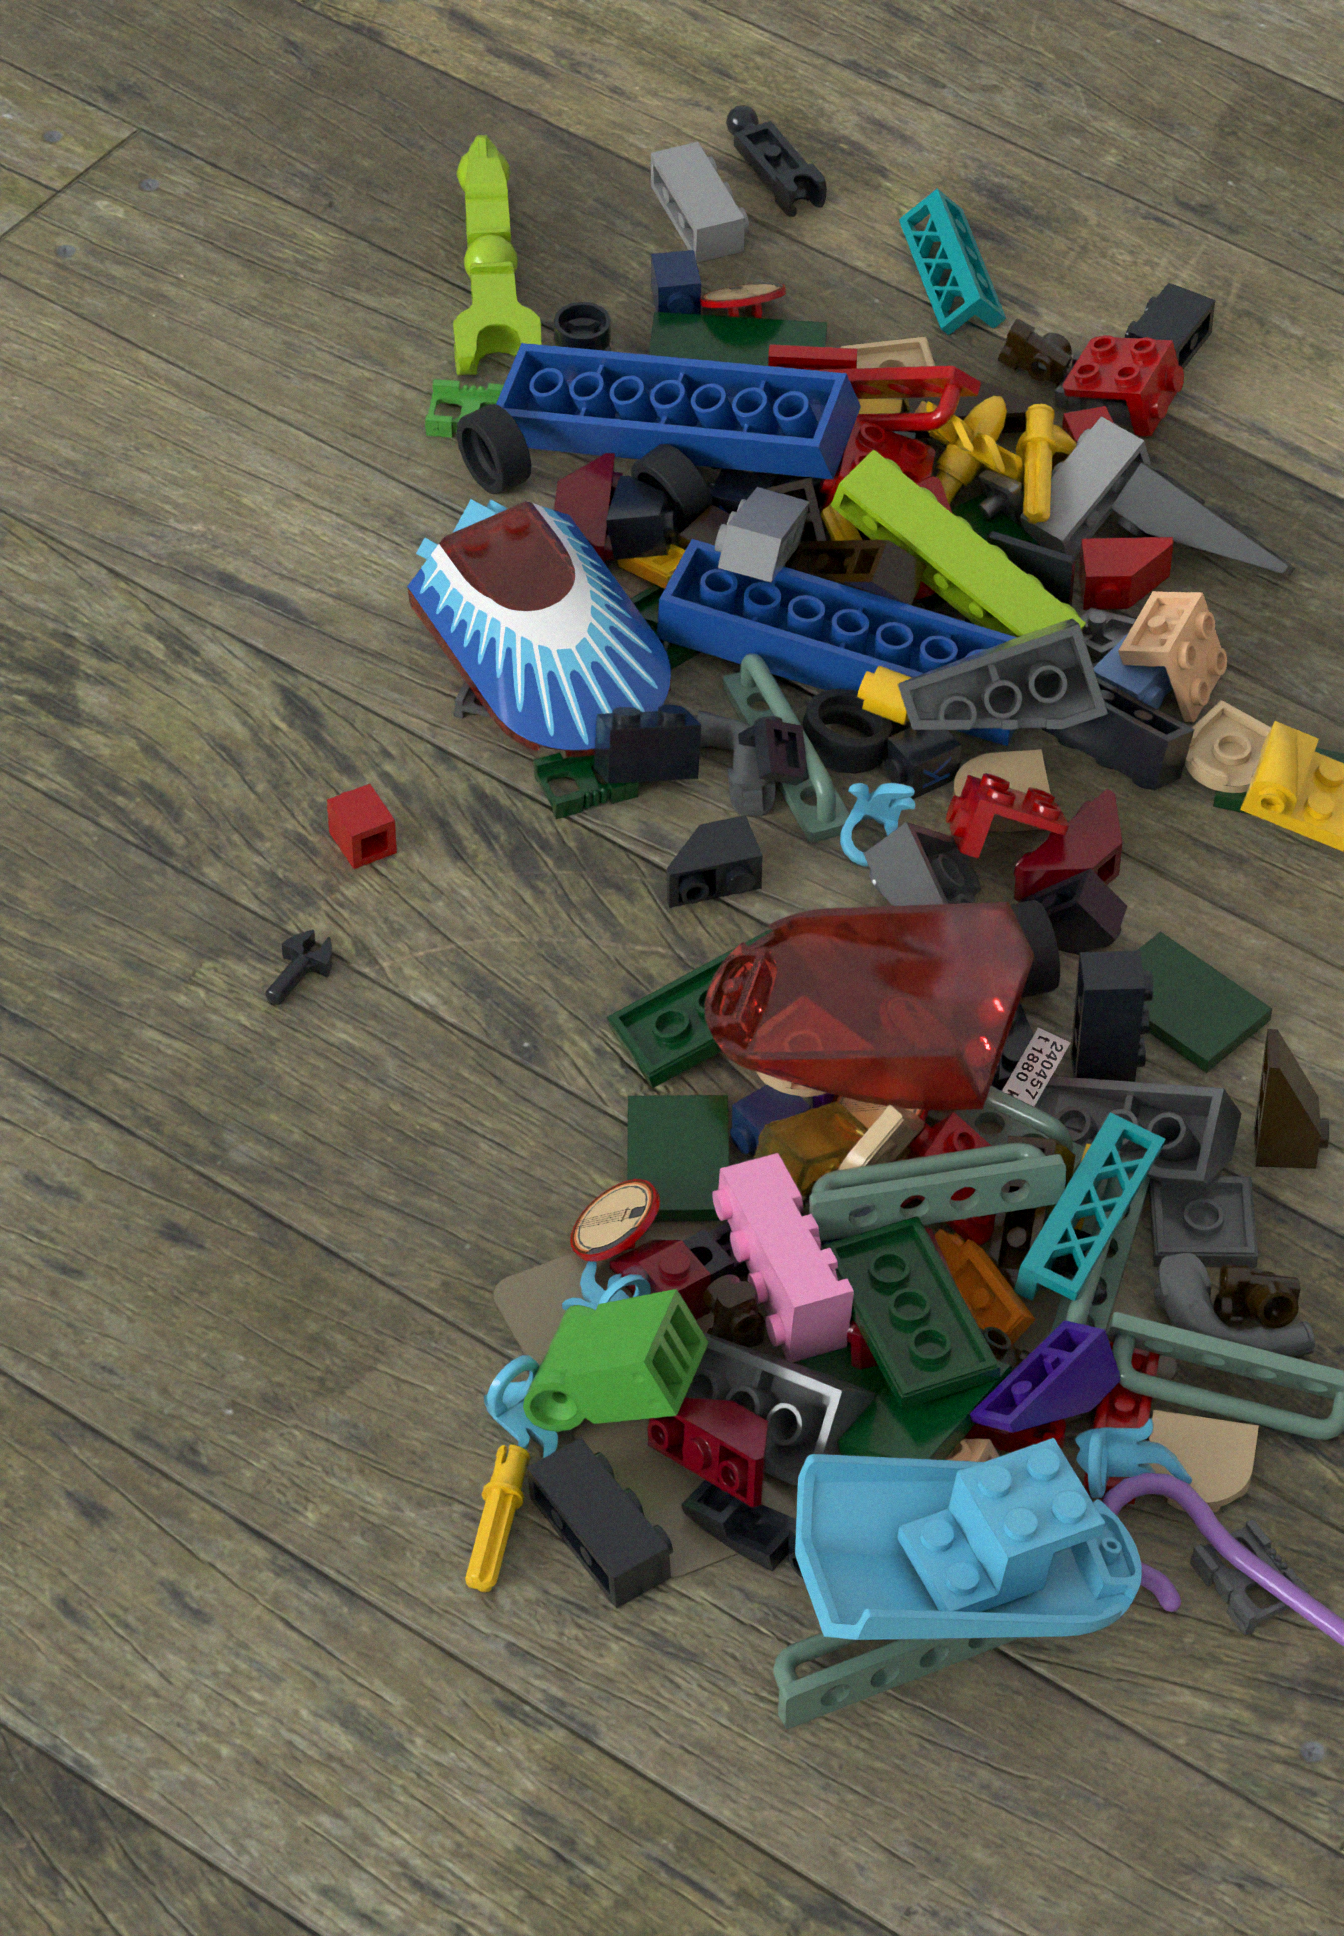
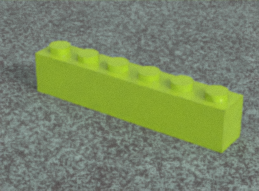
(958, 561)

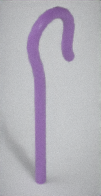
(1225, 1544)

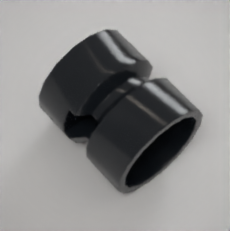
(583, 327)

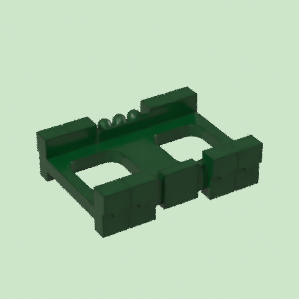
(591, 791)

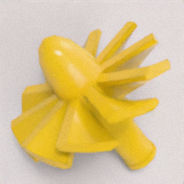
(973, 445)

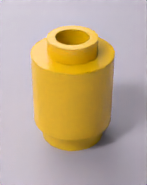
(882, 694)

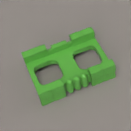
(450, 392)

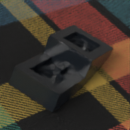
(753, 1532)

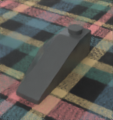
(1167, 508)
(1022, 683)
(921, 868)
(1194, 1120)
(802, 1406)

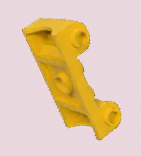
(1298, 787)

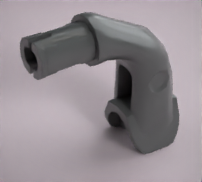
(747, 792)
(1185, 1297)

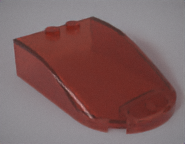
(876, 1001)

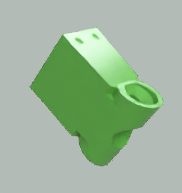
(617, 1363)

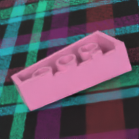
(784, 1257)

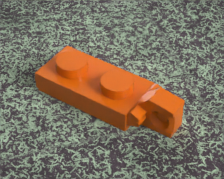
(984, 1287)

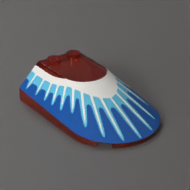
(539, 628)

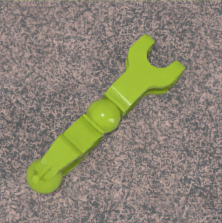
(496, 317)

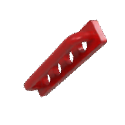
(912, 382)

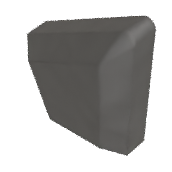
(1002, 495)
(1104, 630)

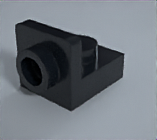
(778, 749)

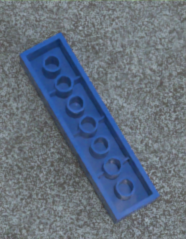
(705, 408)
(811, 626)

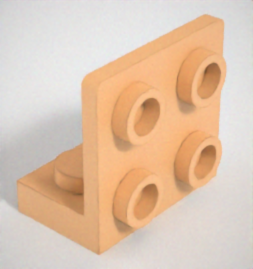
(1182, 636)

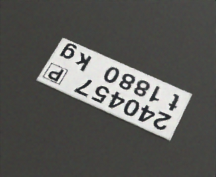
(1036, 1067)

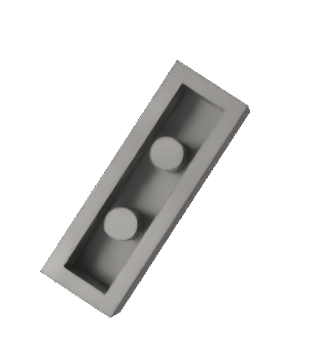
(698, 201)
(1088, 486)
(761, 534)

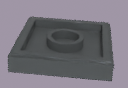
(1204, 1220)

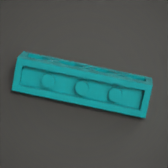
(956, 252)
(1080, 1201)

